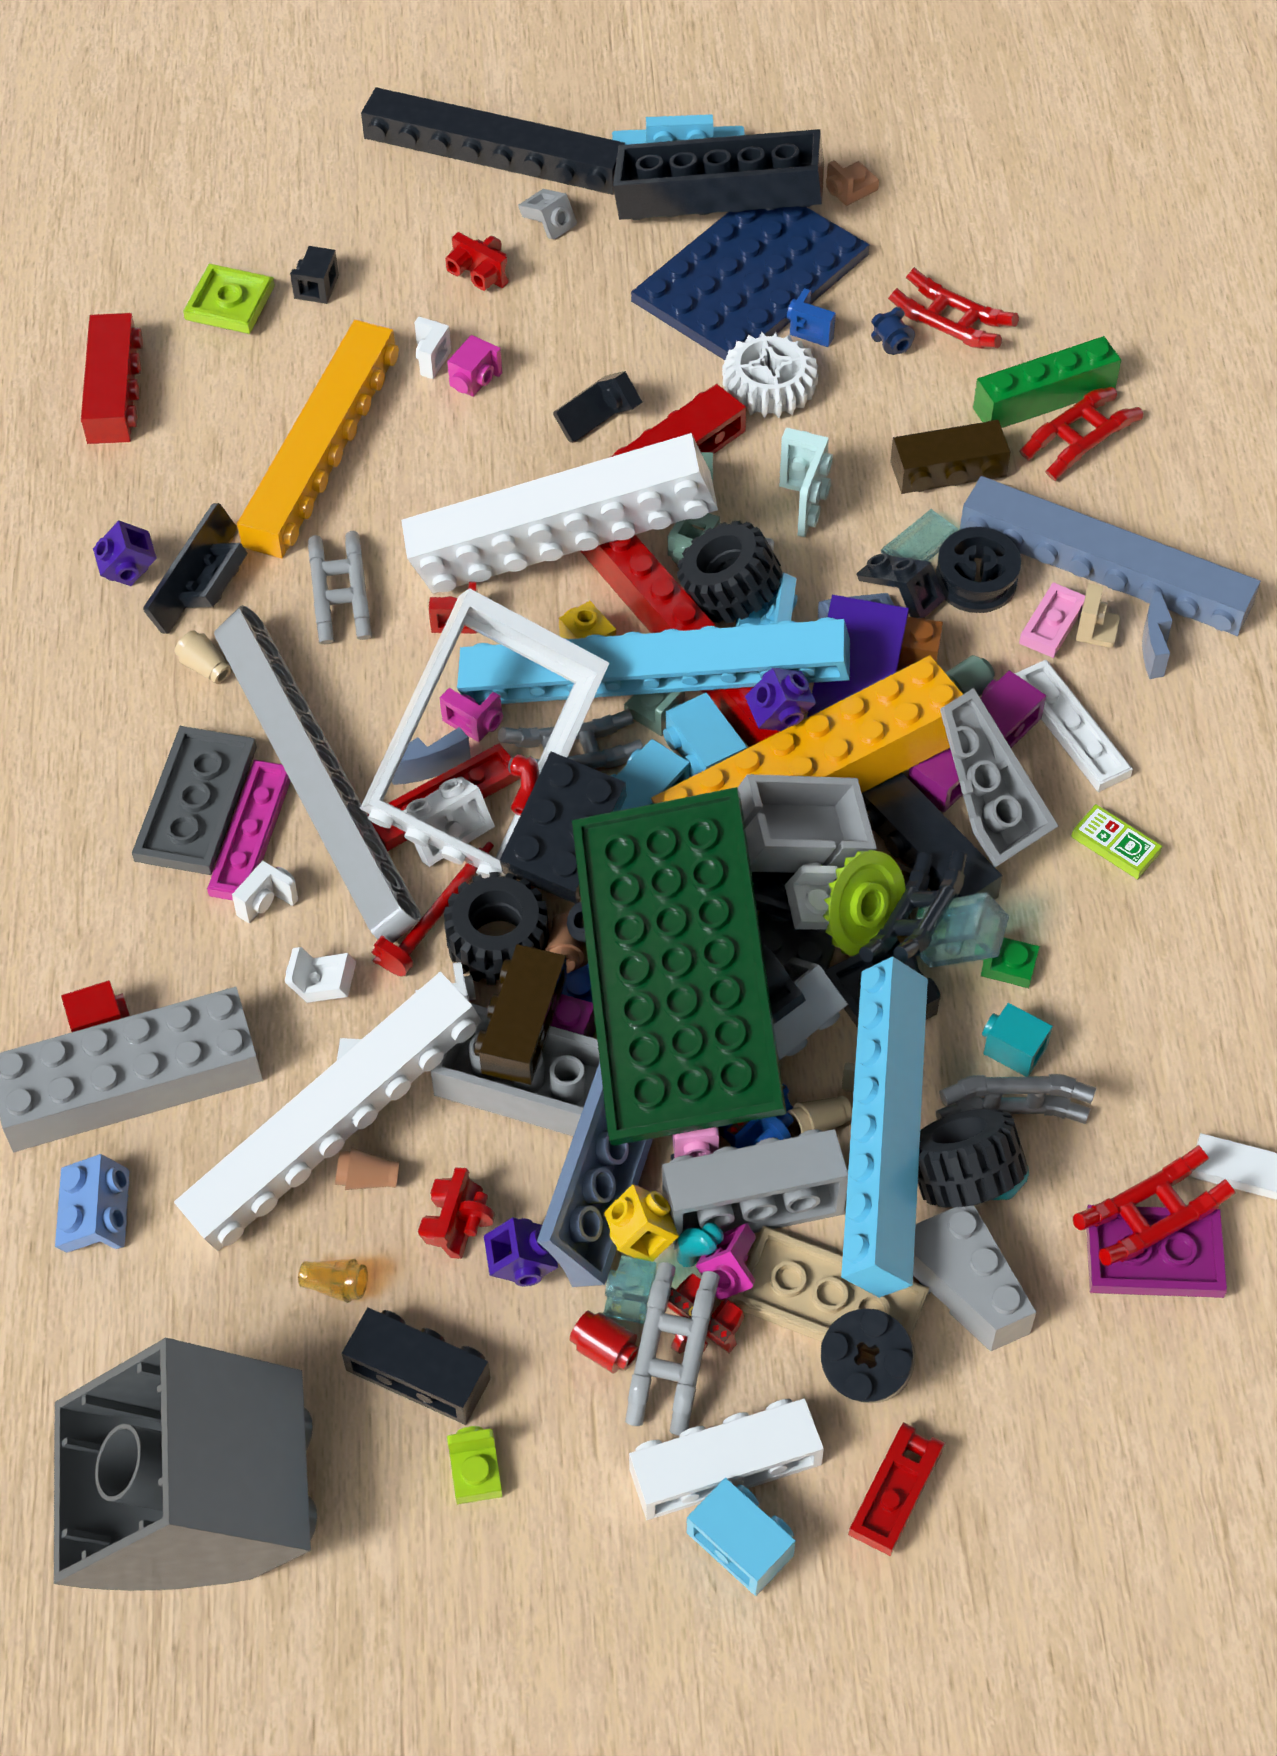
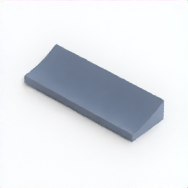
(587, 1186)

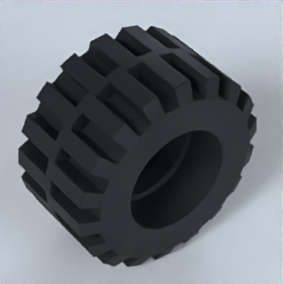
(730, 571)
(491, 901)
(969, 1158)

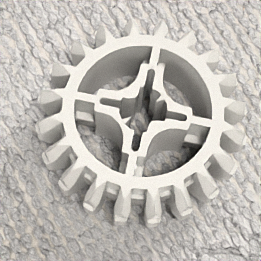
(770, 374)

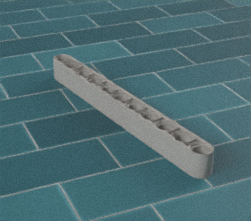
(317, 776)

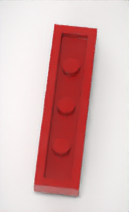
(485, 770)

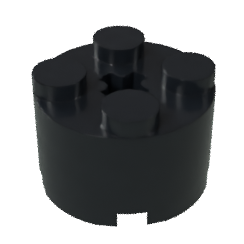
(842, 1349)

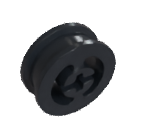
(998, 569)

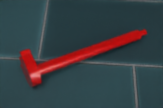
(397, 958)

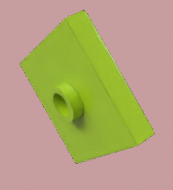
(229, 298)

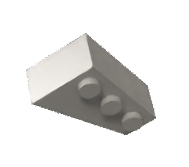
(971, 1277)

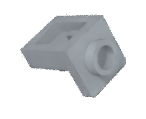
(552, 210)

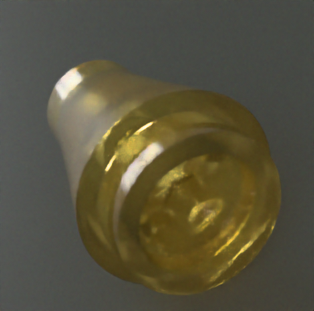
(335, 1278)

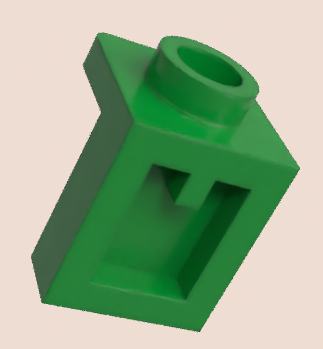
(1013, 964)

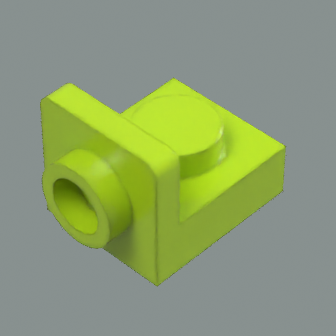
(474, 1465)

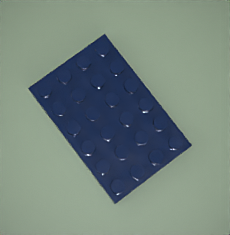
(746, 274)

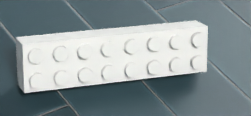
(560, 514)

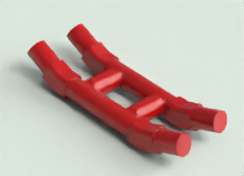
(943, 298)
(1077, 443)
(1161, 1185)

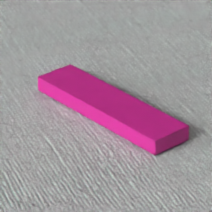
(250, 828)

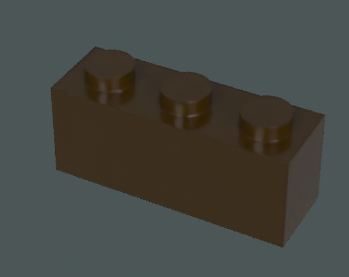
(950, 456)
(521, 1014)

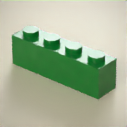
(1046, 382)

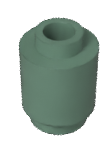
(971, 674)

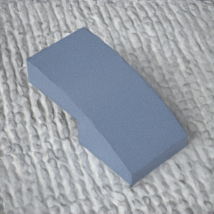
(1156, 636)
(431, 761)

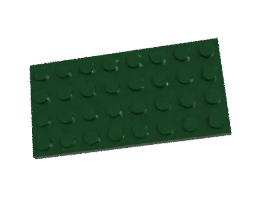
(677, 968)

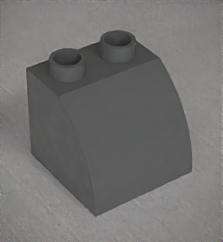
(181, 1472)

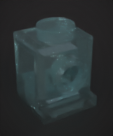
(629, 1289)

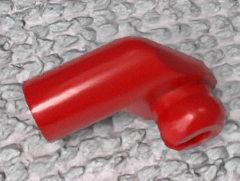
(529, 772)

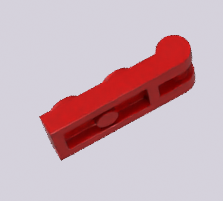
(895, 1490)

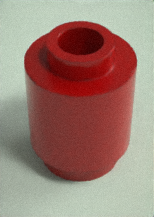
(604, 1341)

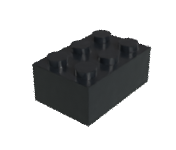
(543, 838)

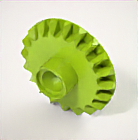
(862, 899)

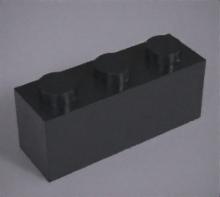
(417, 1364)

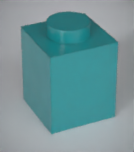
(1016, 1039)

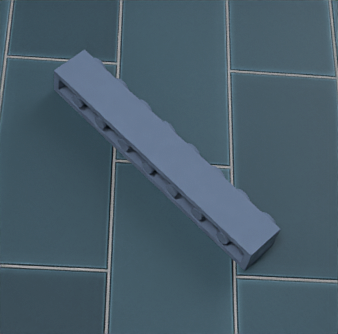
(1113, 556)

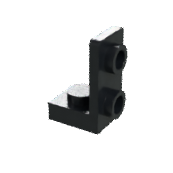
(596, 404)
(913, 578)

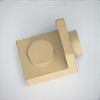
(1095, 623)

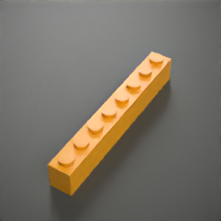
(317, 439)

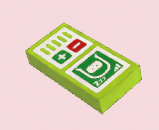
(1116, 841)

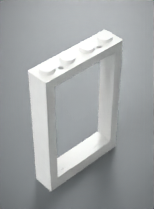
(523, 638)

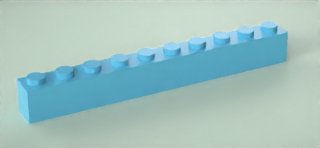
(667, 661)

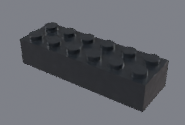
(719, 174)

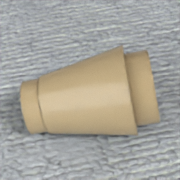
(201, 655)
(819, 1114)

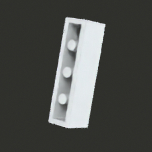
(741, 1449)

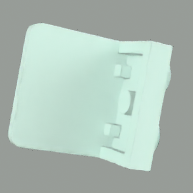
(804, 469)

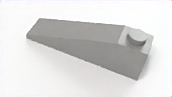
(996, 790)

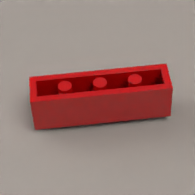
(110, 378)
(711, 417)

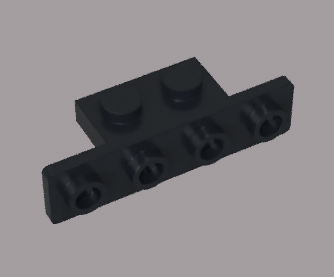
(198, 571)

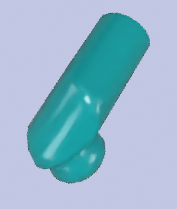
(698, 1243)

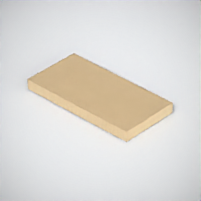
(804, 1290)

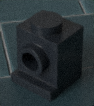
(315, 275)

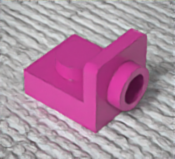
(472, 718)
(729, 1262)

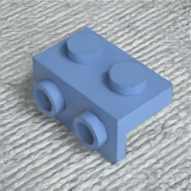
(92, 1204)

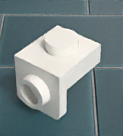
(319, 977)

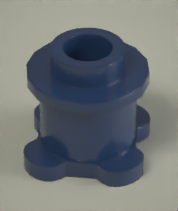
(892, 331)

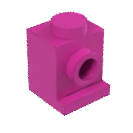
(474, 365)

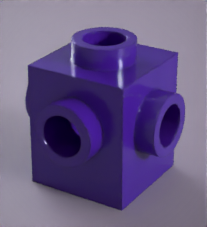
(124, 553)
(780, 699)
(516, 1254)

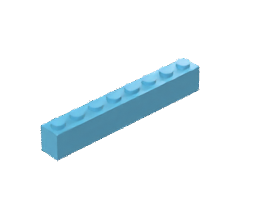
(885, 1129)

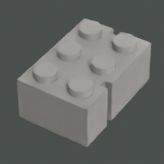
(803, 821)

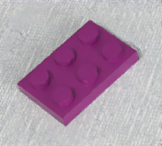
(1180, 1265)

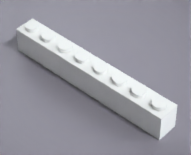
(328, 1112)

